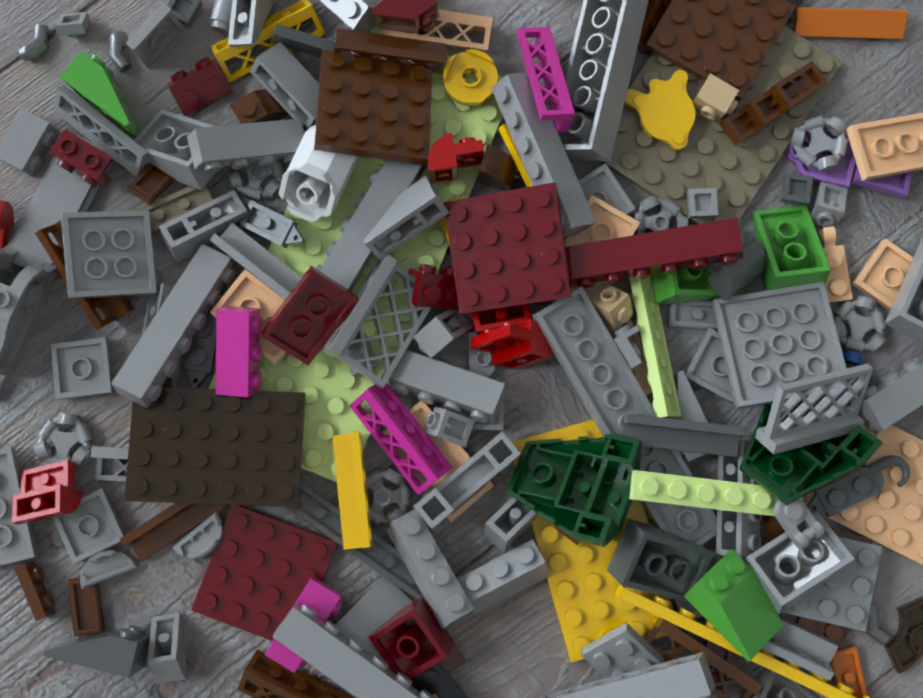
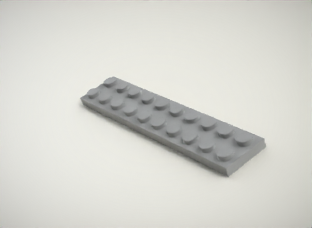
(609, 394)

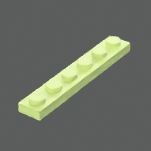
(655, 349)
(701, 493)

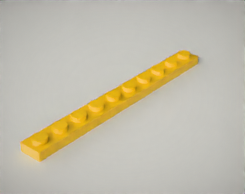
(686, 620)

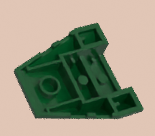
(805, 468)
(579, 483)

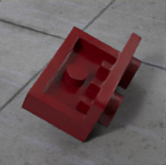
(199, 85)
(83, 157)
(434, 287)

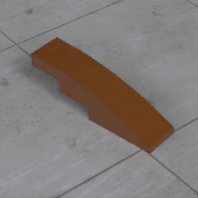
(773, 103)

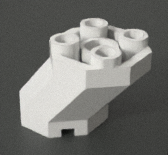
(315, 179)

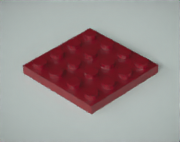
(508, 249)
(260, 571)

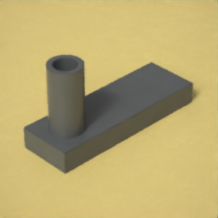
(301, 41)

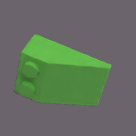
(95, 84)
(790, 247)
(683, 287)
(736, 605)

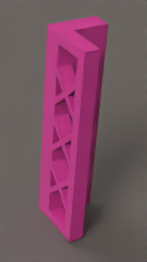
(551, 73)
(404, 433)

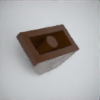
(258, 107)
(498, 169)

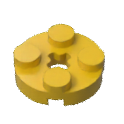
(463, 63)

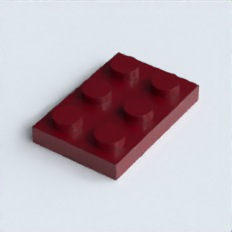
(309, 315)

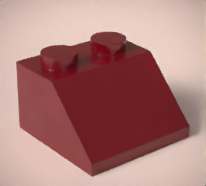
(406, 15)
(412, 640)

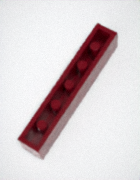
(655, 252)

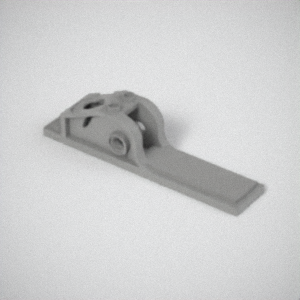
(28, 293)

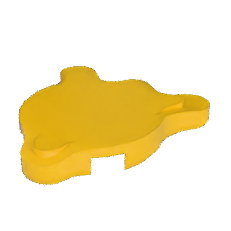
(666, 111)

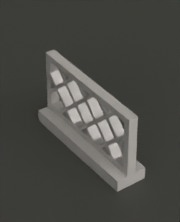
(352, 324)
(817, 424)

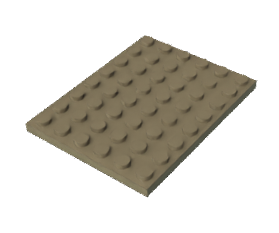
(710, 155)

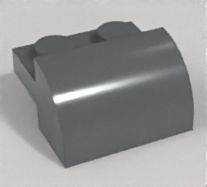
(732, 278)

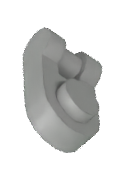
(793, 515)

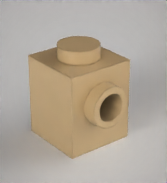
(716, 98)
(612, 306)

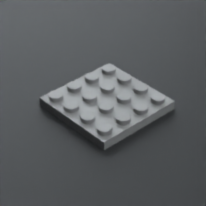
(777, 340)

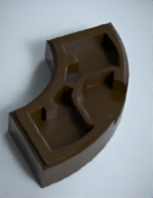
(908, 642)

